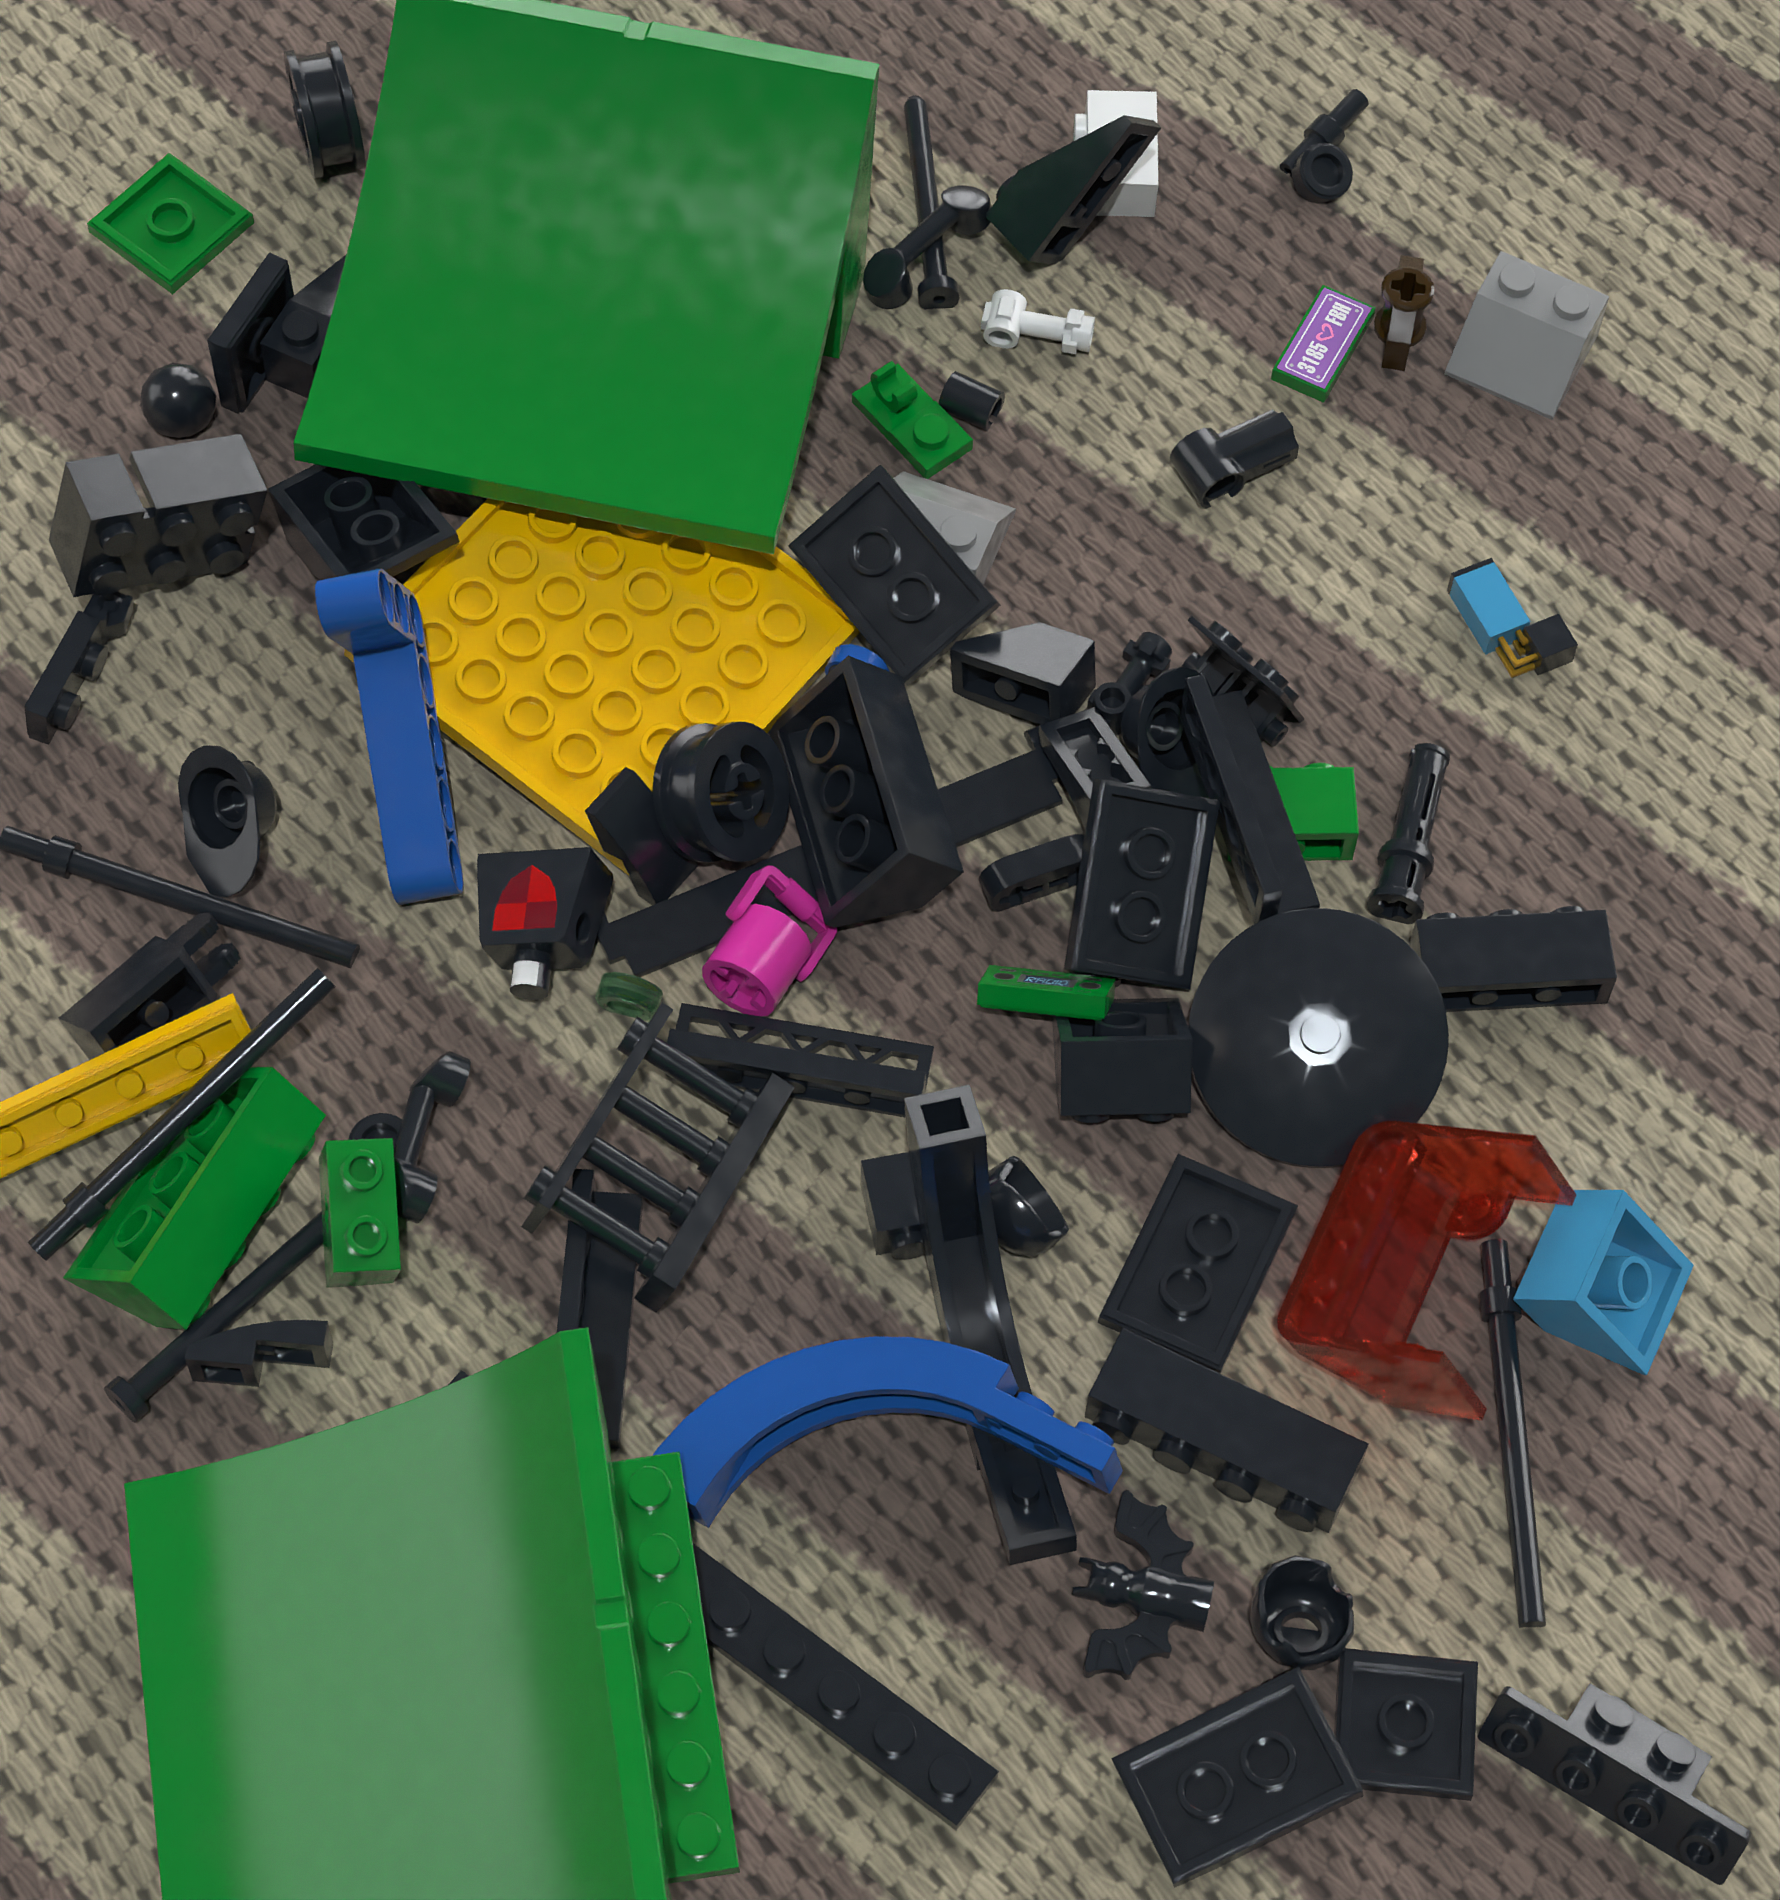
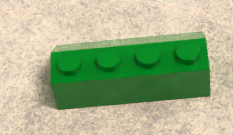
(198, 1202)

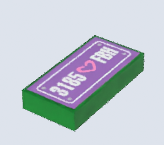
(1323, 343)

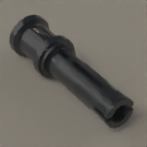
(1407, 856)

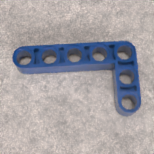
(385, 633)

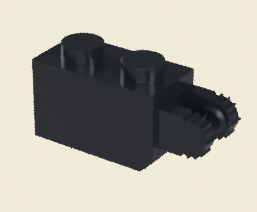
(151, 988)

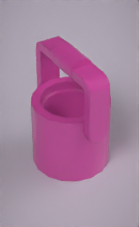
(764, 946)

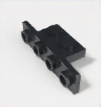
(1623, 1771)

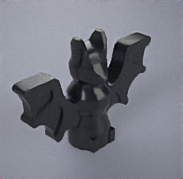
(1155, 1593)

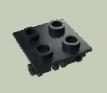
(1229, 670)

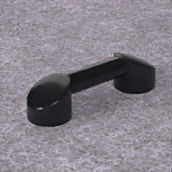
(887, 271)
(441, 1083)

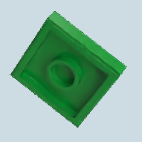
(170, 223)

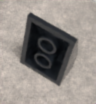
(358, 522)

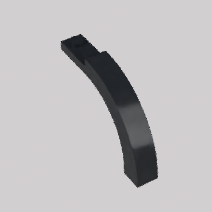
(975, 1309)

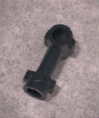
(1145, 657)

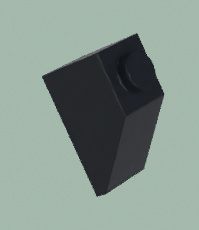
(1026, 671)

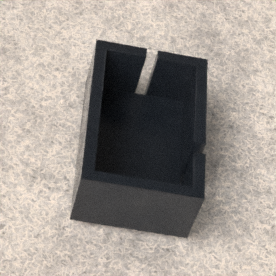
(197, 522)

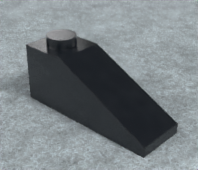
(1058, 196)
(298, 333)

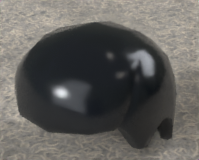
(1023, 1210)
(1302, 1590)

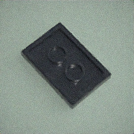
(894, 575)
(1141, 884)
(1198, 1263)
(1237, 1777)

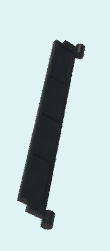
(698, 918)

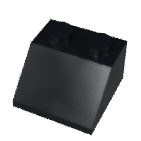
(1124, 1063)

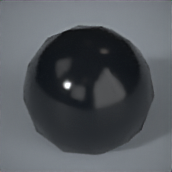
(178, 400)

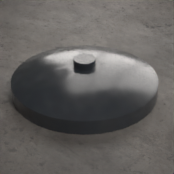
(1316, 1035)

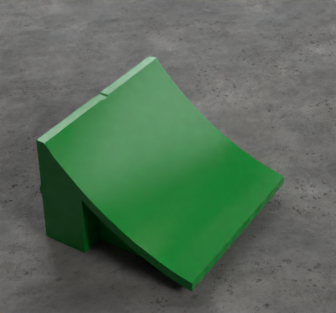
(596, 266)
(432, 1657)

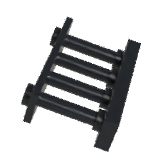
(690, 1209)

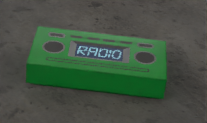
(1046, 992)

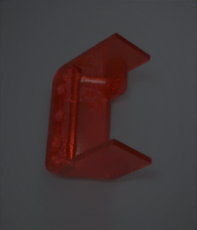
(1383, 1243)

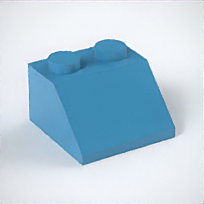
(1605, 1278)

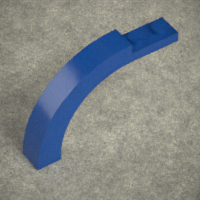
(870, 1377)

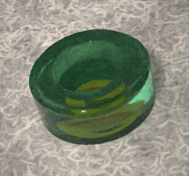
(628, 995)

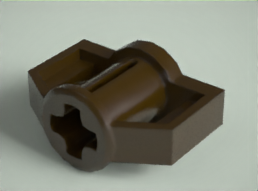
(1401, 318)

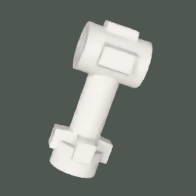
(1006, 319)

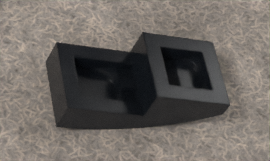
(629, 831)
(239, 1353)

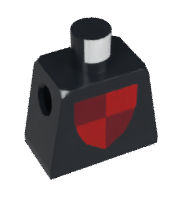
(540, 912)

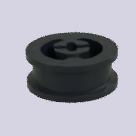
(324, 109)
(727, 823)

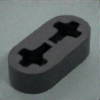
(1033, 873)

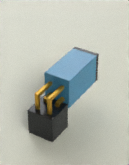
(1500, 621)

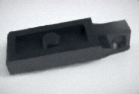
(77, 657)

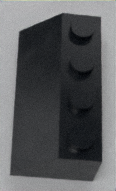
(865, 796)

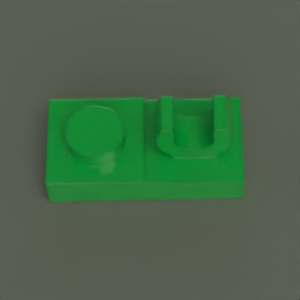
(911, 420)

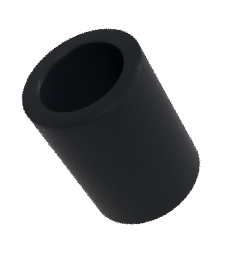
(971, 400)

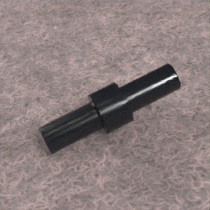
(1329, 127)

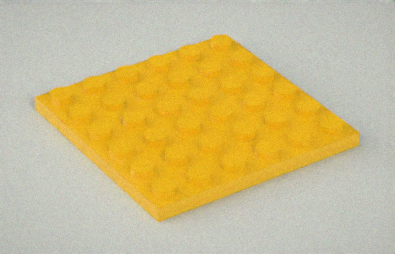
(596, 640)

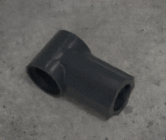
(1224, 461)

